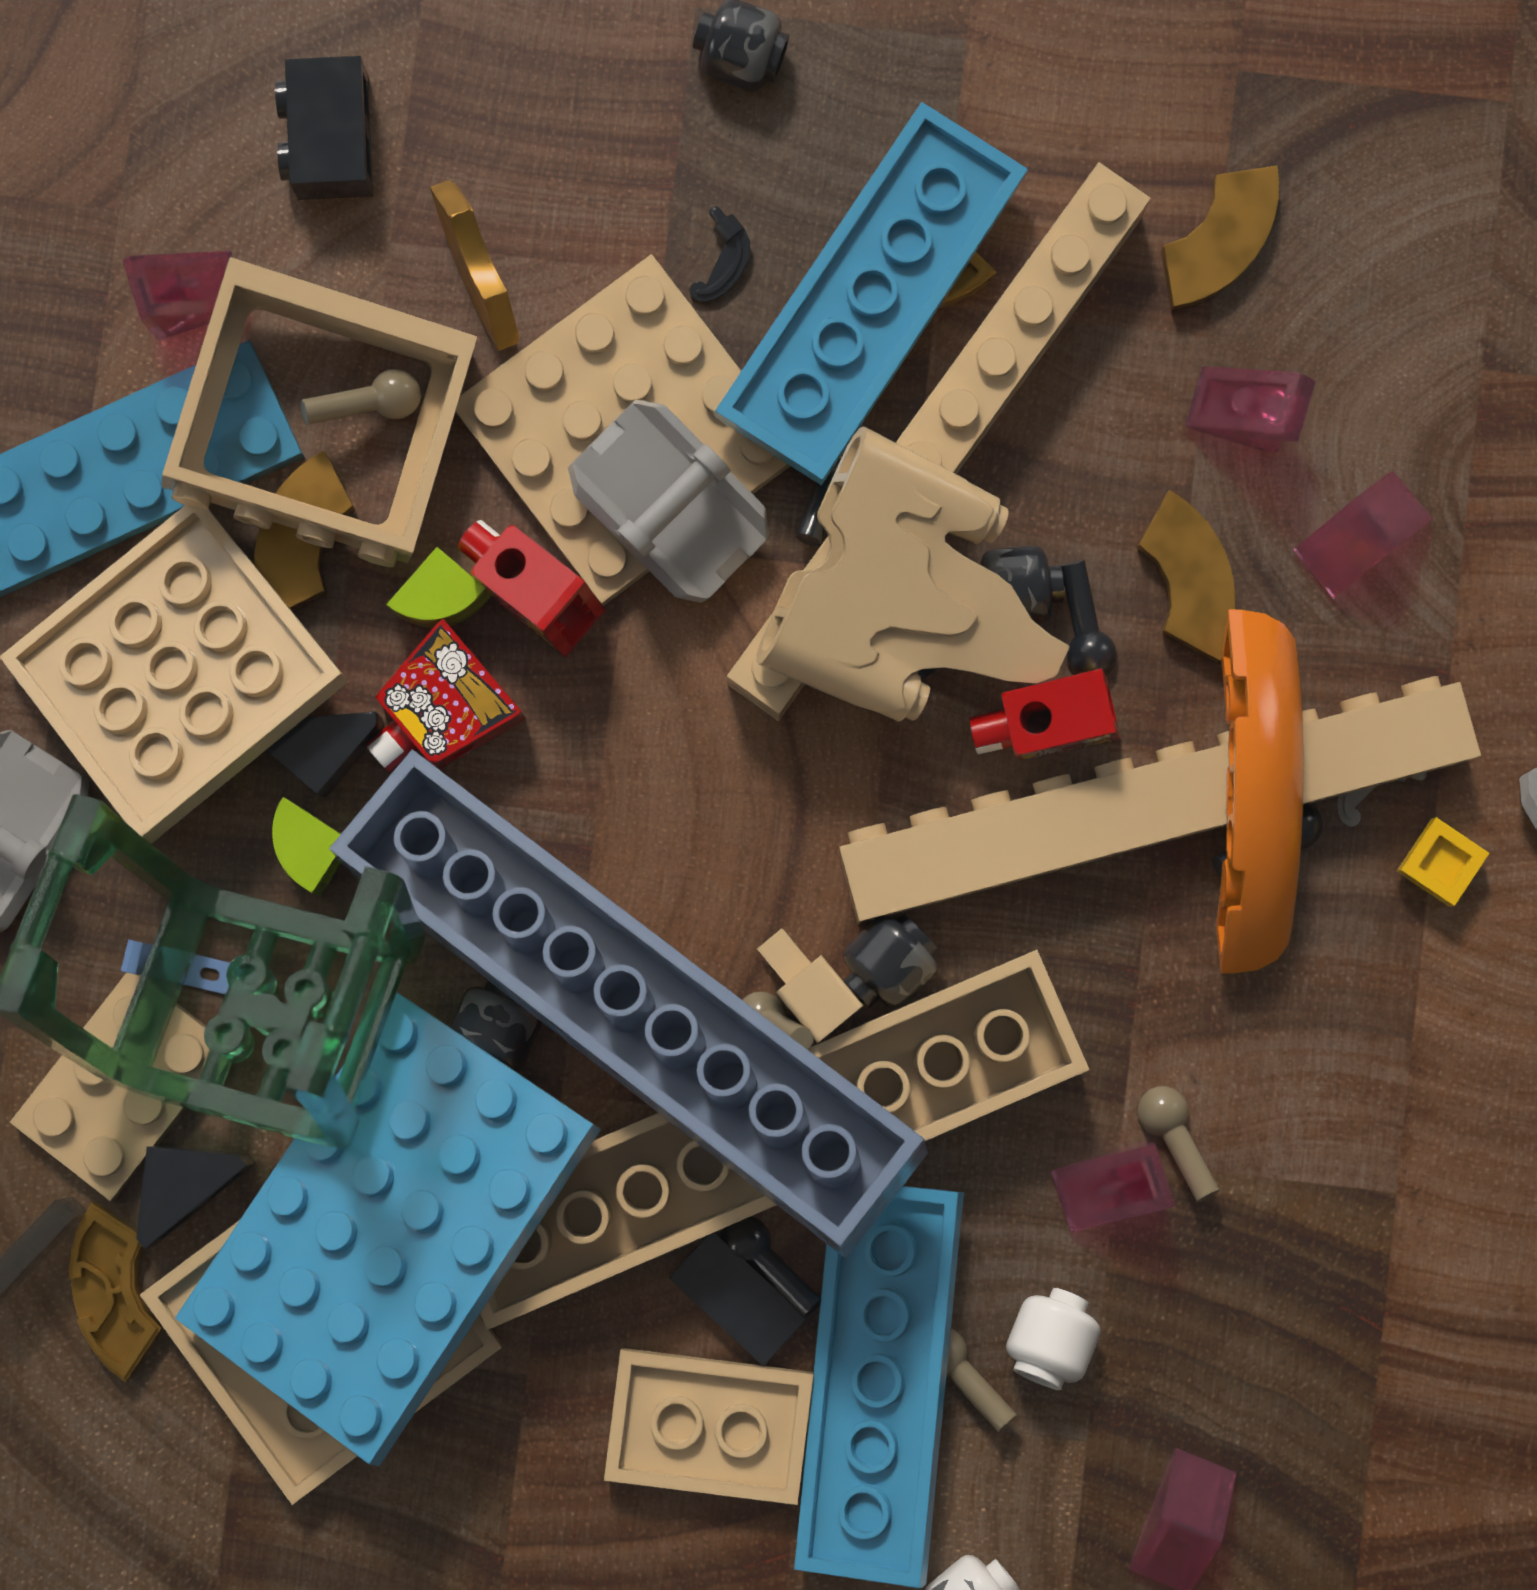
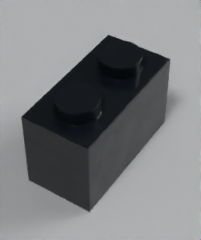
(326, 127)

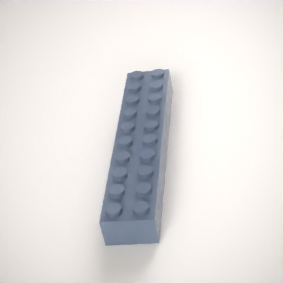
(635, 1005)

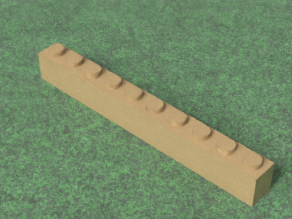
(993, 363)
(1143, 804)

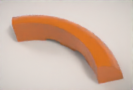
(1261, 791)

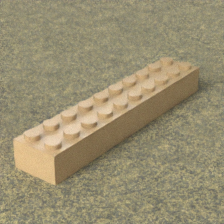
(922, 1063)

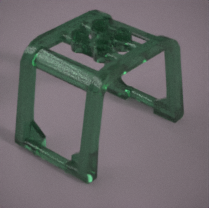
(297, 1048)

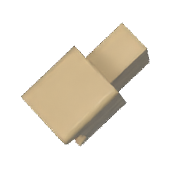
(810, 989)

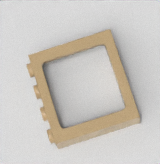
(255, 288)

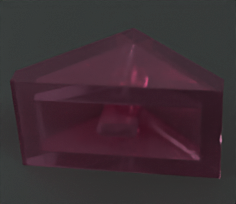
(176, 289)
(1362, 533)
(1113, 1186)
(1184, 1521)

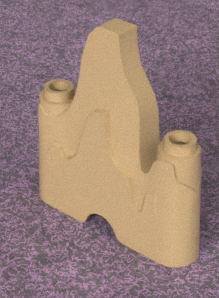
(898, 593)

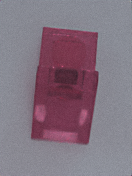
(1250, 406)

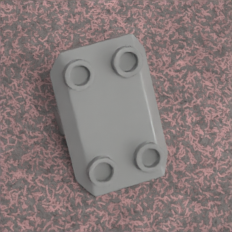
(669, 500)
(32, 806)

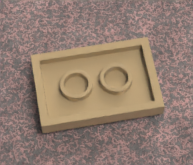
(98, 1125)
(708, 1426)

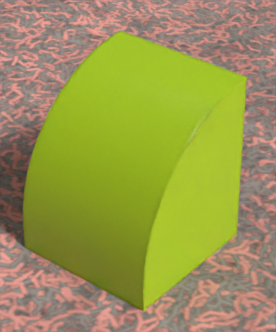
(438, 592)
(303, 846)

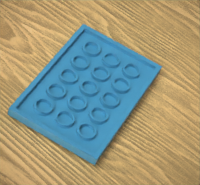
(384, 1252)

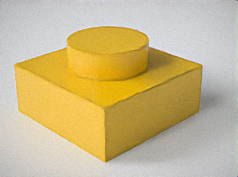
(1442, 862)

